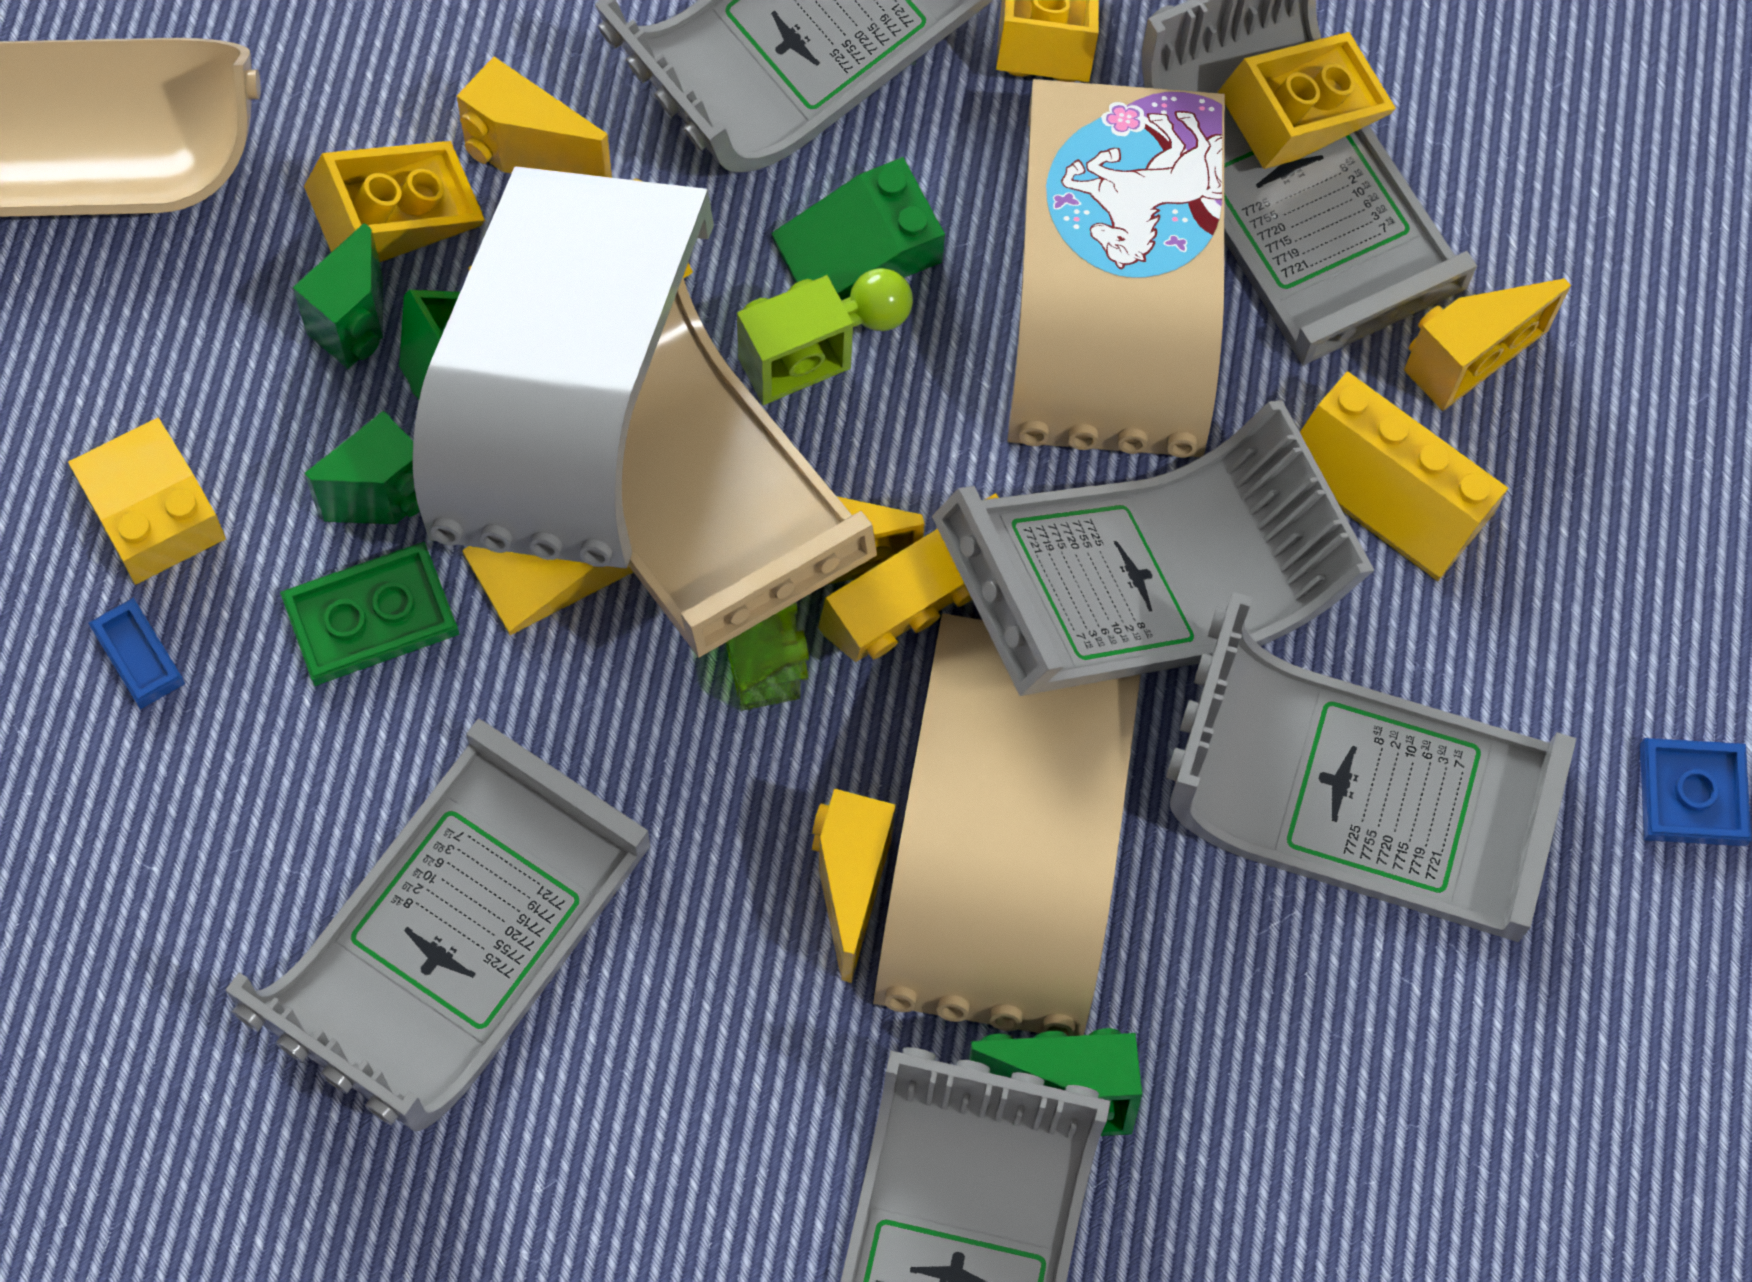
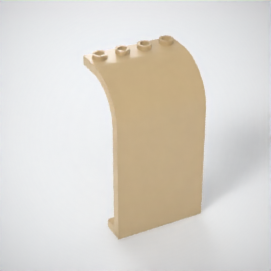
(1006, 844)

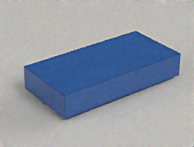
(136, 653)

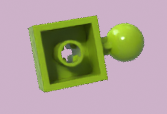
(809, 330)

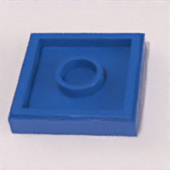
(1695, 792)

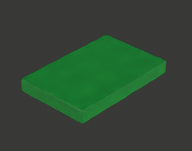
(369, 613)

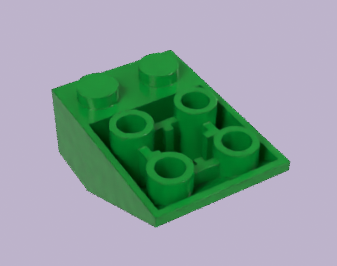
(1097, 1061)

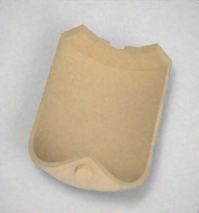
(120, 123)

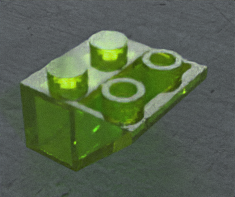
(769, 661)

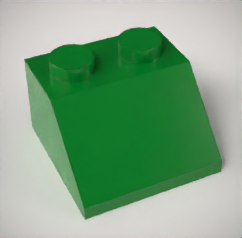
(345, 299)
(366, 477)

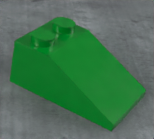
(862, 227)

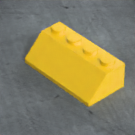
(1399, 476)
(893, 598)

